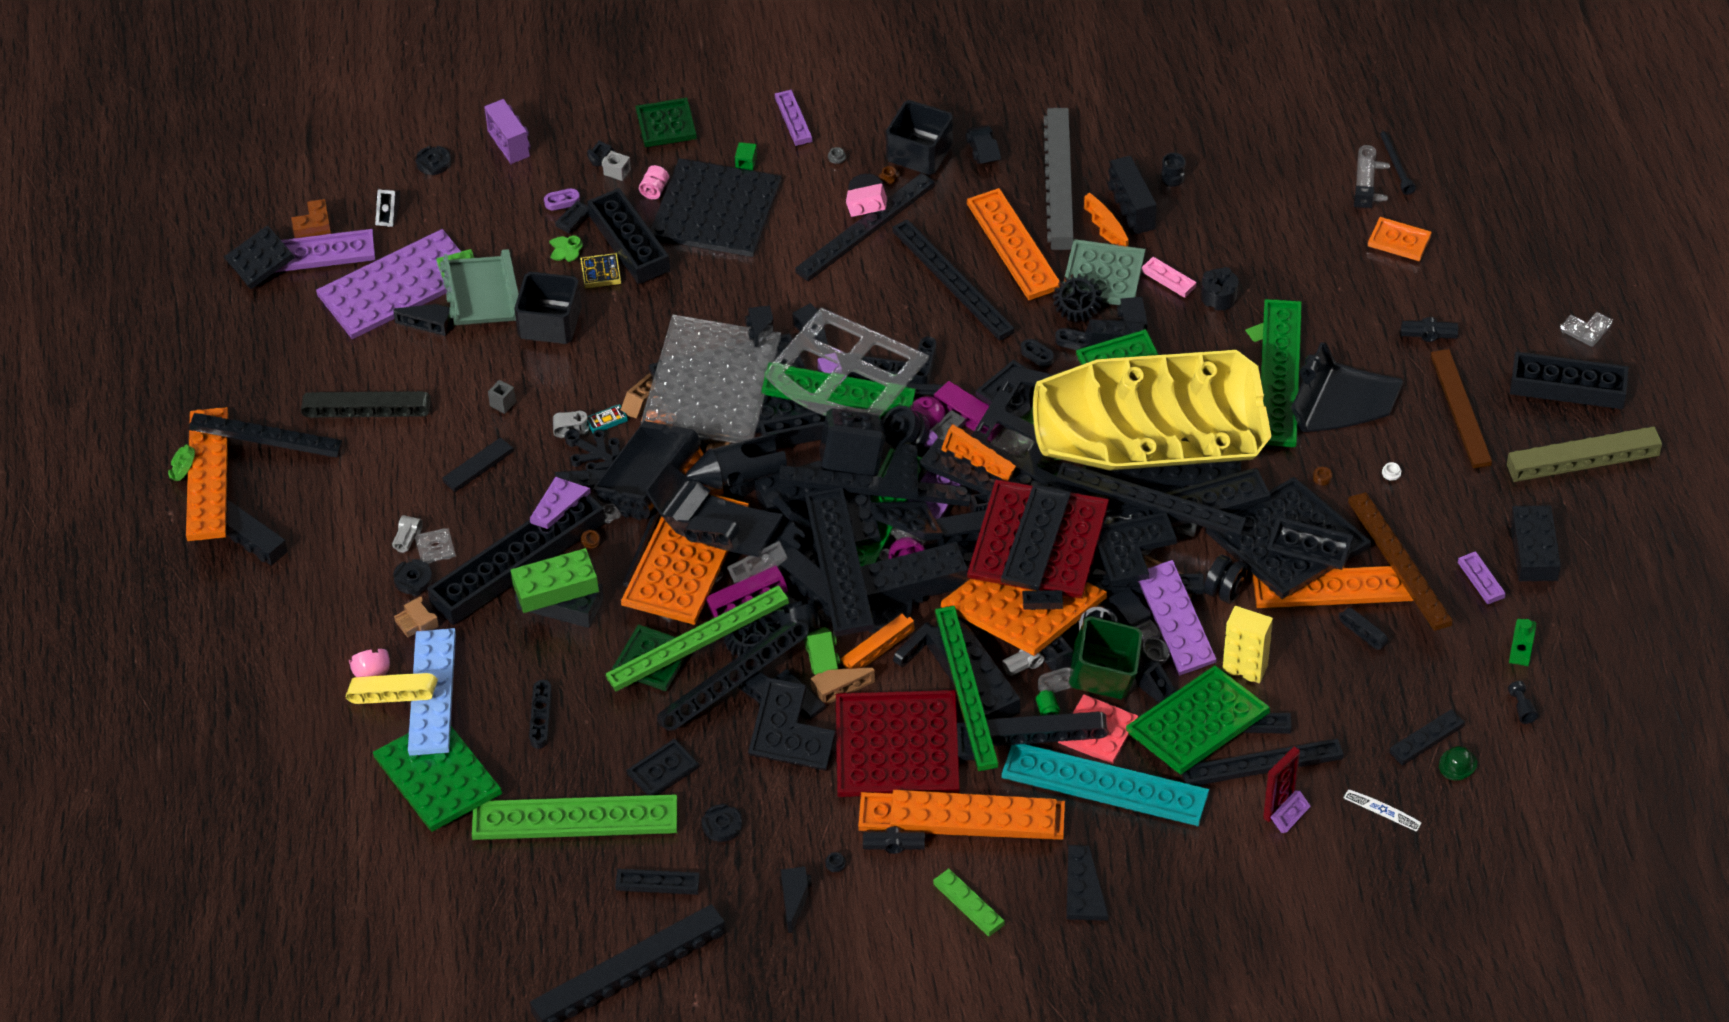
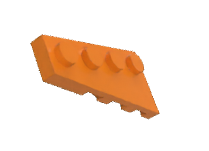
(980, 455)

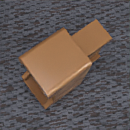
(416, 618)

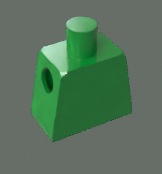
(1523, 635)

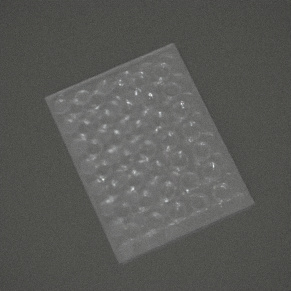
(710, 379)

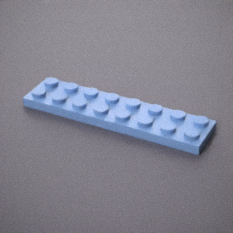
(432, 718)

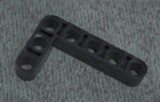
(927, 346)

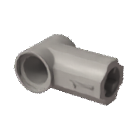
(407, 529)
(1021, 661)

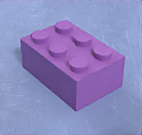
(507, 131)

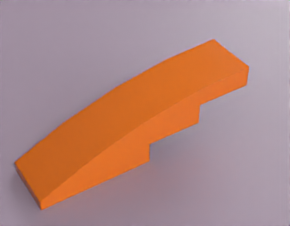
(1103, 218)

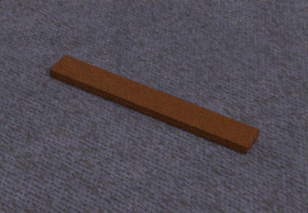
(1461, 408)

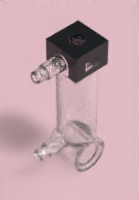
(1365, 177)

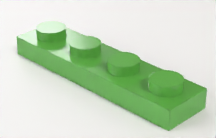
(968, 902)

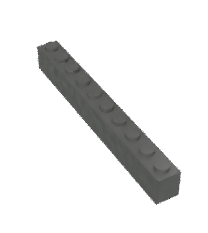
(1059, 179)

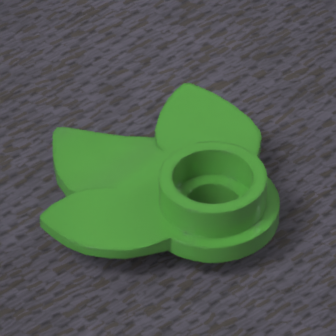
(566, 248)

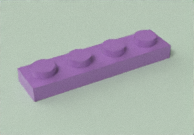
(793, 117)

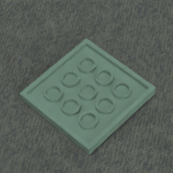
(1111, 266)

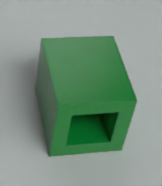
(746, 156)

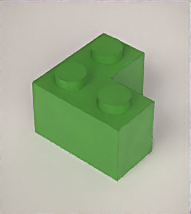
(821, 651)

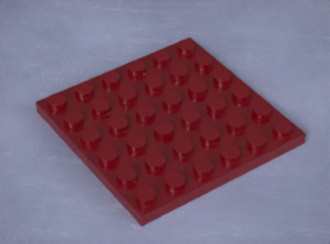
(1072, 551)
(896, 742)

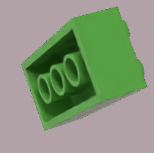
(554, 580)

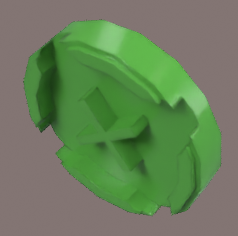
(181, 462)

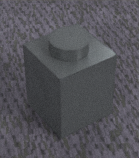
(502, 396)

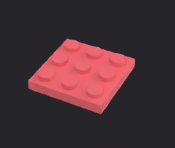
(1109, 747)

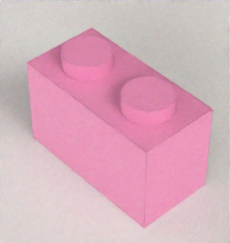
(866, 200)

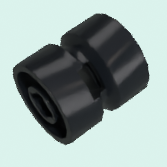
(1173, 169)

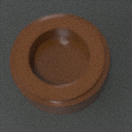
(1322, 476)

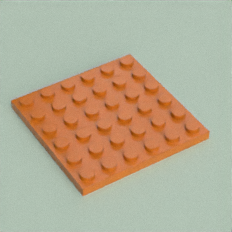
(1001, 613)

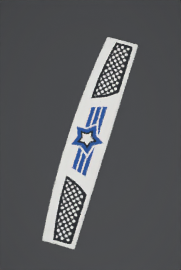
(1382, 809)

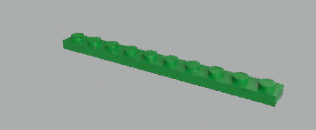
(966, 688)

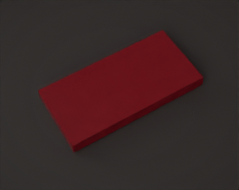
(1281, 782)

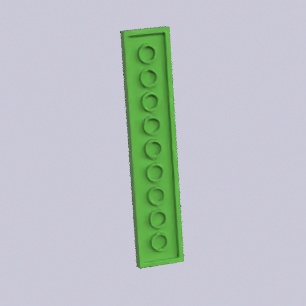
(575, 817)

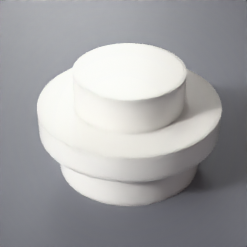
(1391, 471)

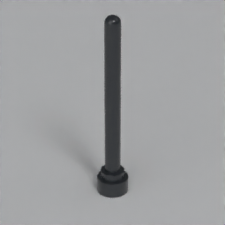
(1407, 185)

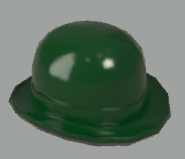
(1457, 763)

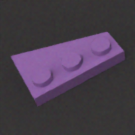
(557, 499)

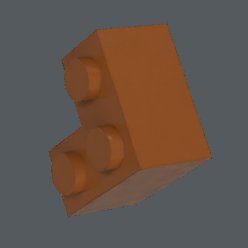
(313, 224)

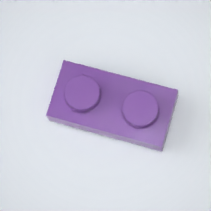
(1290, 811)

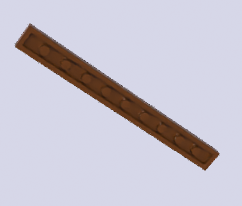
(1400, 561)

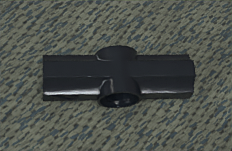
(1429, 329)
(894, 840)

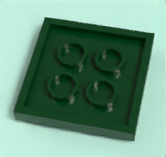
(665, 122)
(643, 641)

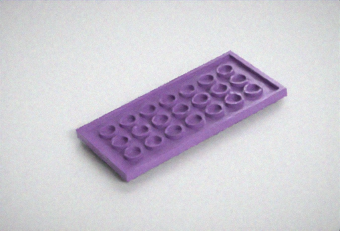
(395, 281)

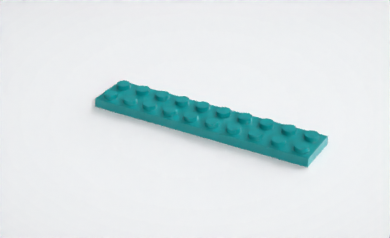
(1105, 783)

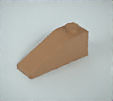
(637, 397)
(830, 682)

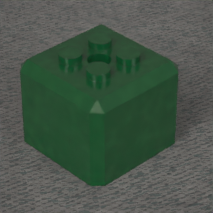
(1105, 657)

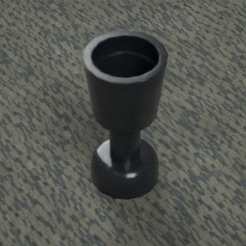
(1525, 708)

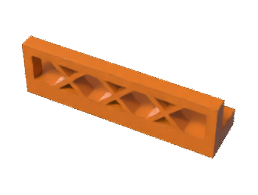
(878, 643)

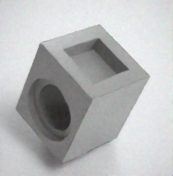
(616, 165)

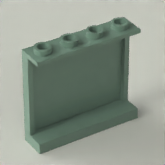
(480, 289)

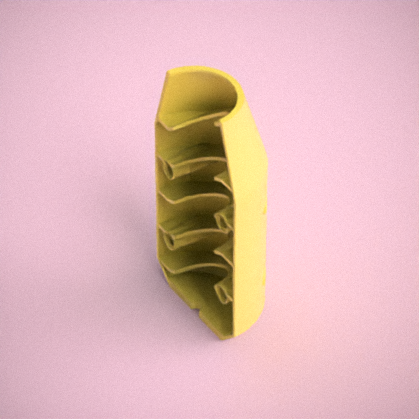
(1142, 406)

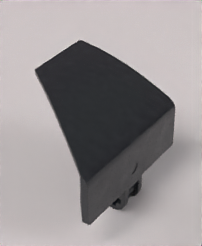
(1340, 395)

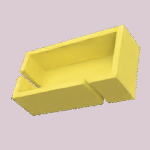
(1247, 644)

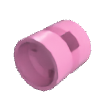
(653, 182)

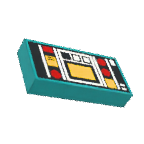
(606, 418)

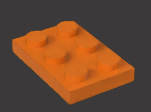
(1399, 239)

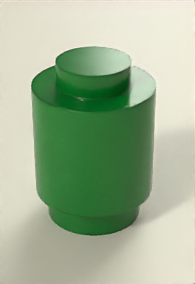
(1047, 703)

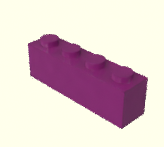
(967, 406)
(745, 590)

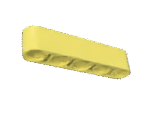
(391, 688)

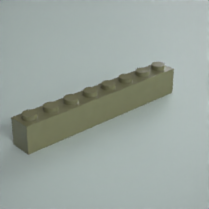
(1584, 454)

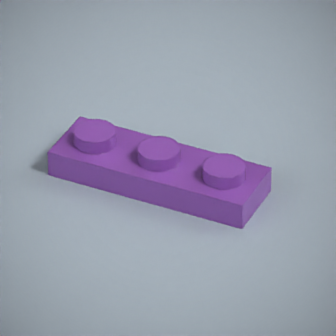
(1481, 578)

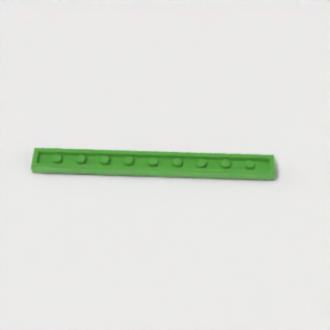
(697, 638)

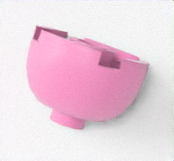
(370, 664)

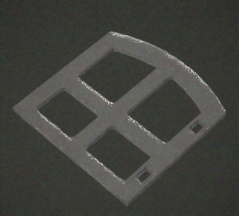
(846, 363)

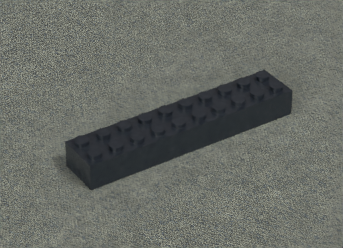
(490, 570)

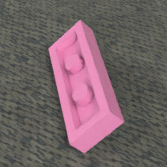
(1169, 277)

